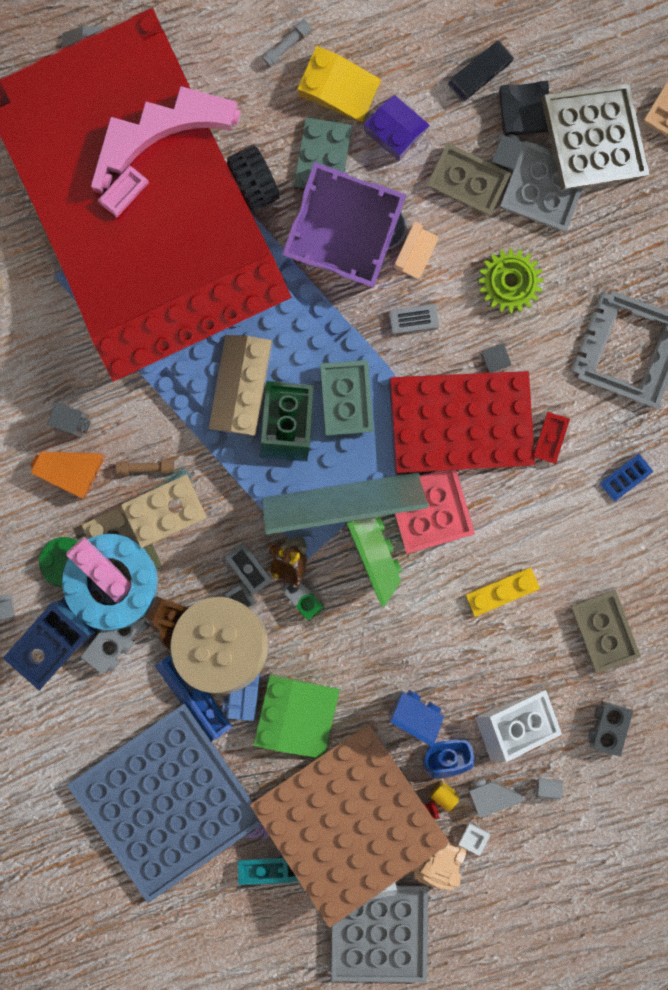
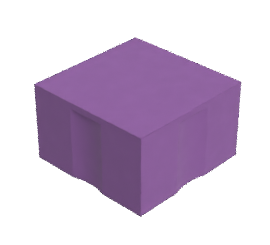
(344, 224)

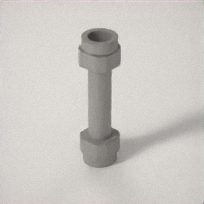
(302, 30)

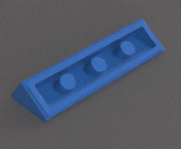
(198, 702)

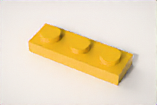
(502, 591)

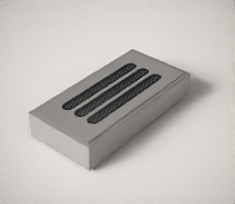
(414, 319)

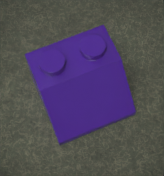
(395, 127)

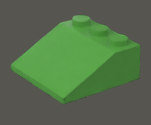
(296, 716)

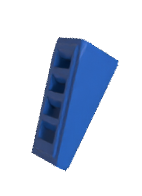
(621, 470)

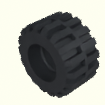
(253, 177)

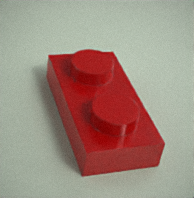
(551, 437)

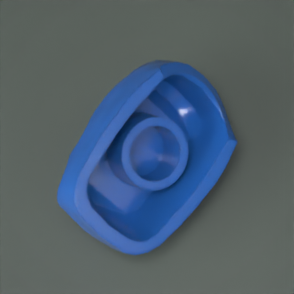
(448, 758)

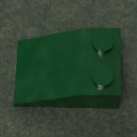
(287, 421)

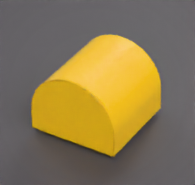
(445, 796)

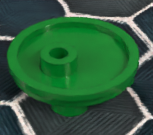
(54, 558)

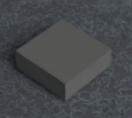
(496, 358)

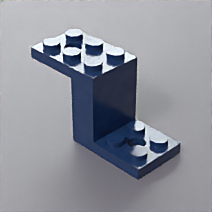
(58, 635)

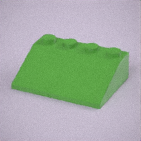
(376, 556)

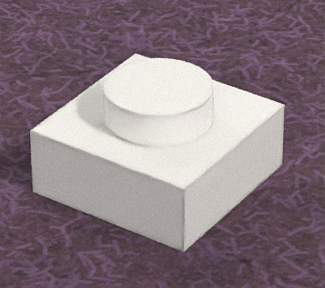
(474, 839)

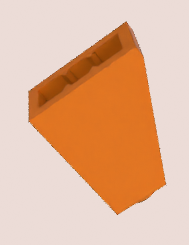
(68, 470)

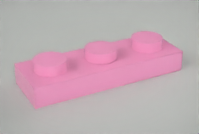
(100, 569)

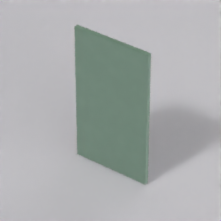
(343, 503)

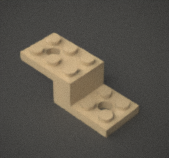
(149, 517)

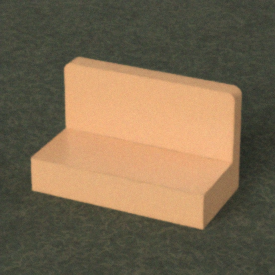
(416, 251)

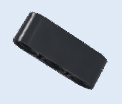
(480, 71)

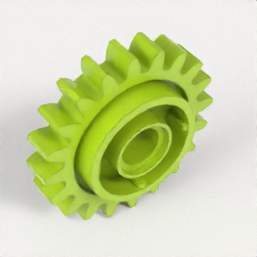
(513, 266)

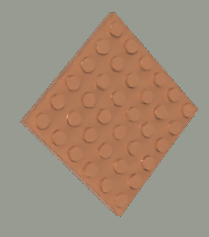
(349, 825)

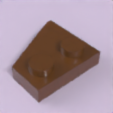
(164, 617)

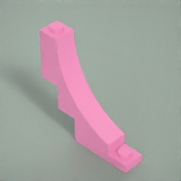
(127, 140)

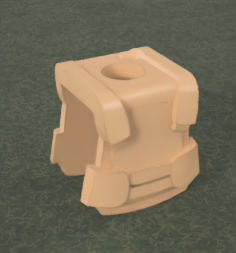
(442, 869)

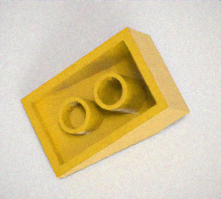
(338, 85)

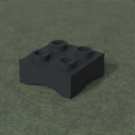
(523, 108)

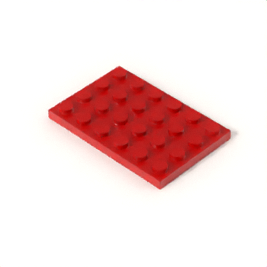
(461, 421)

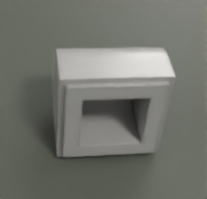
(549, 788)

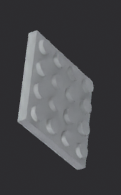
(384, 939)

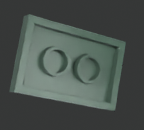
(324, 144)
(346, 397)

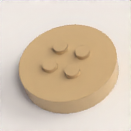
(219, 645)

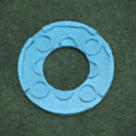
(136, 602)

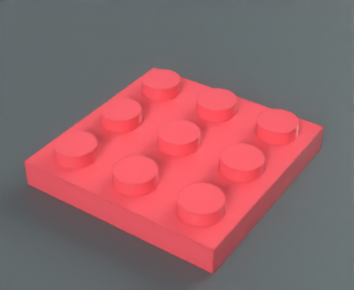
(444, 518)

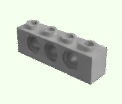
(99, 658)

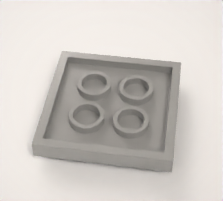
(536, 190)

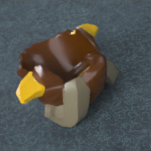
(289, 561)

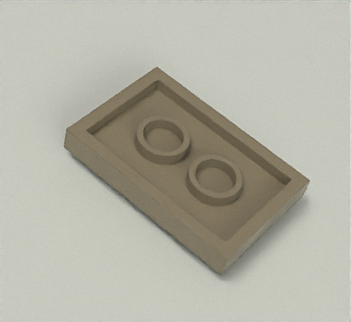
(468, 179)
(605, 631)

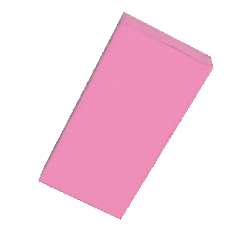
(123, 191)

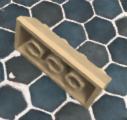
(240, 384)

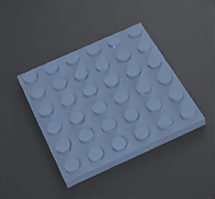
(165, 802)

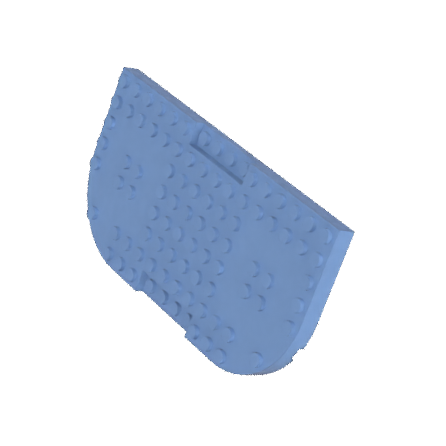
(303, 336)

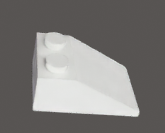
(518, 727)

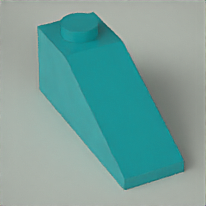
(265, 872)

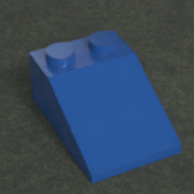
(416, 717)

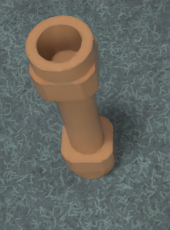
(124, 468)

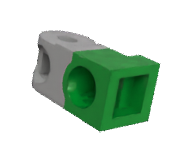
(303, 600)

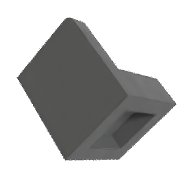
(241, 594)

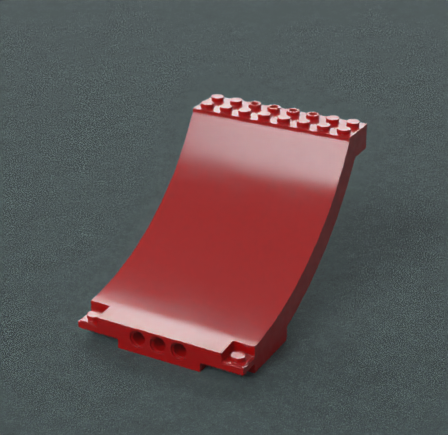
(184, 249)

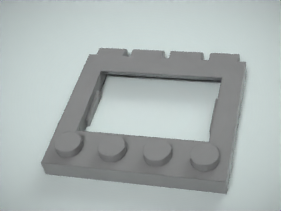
(656, 375)

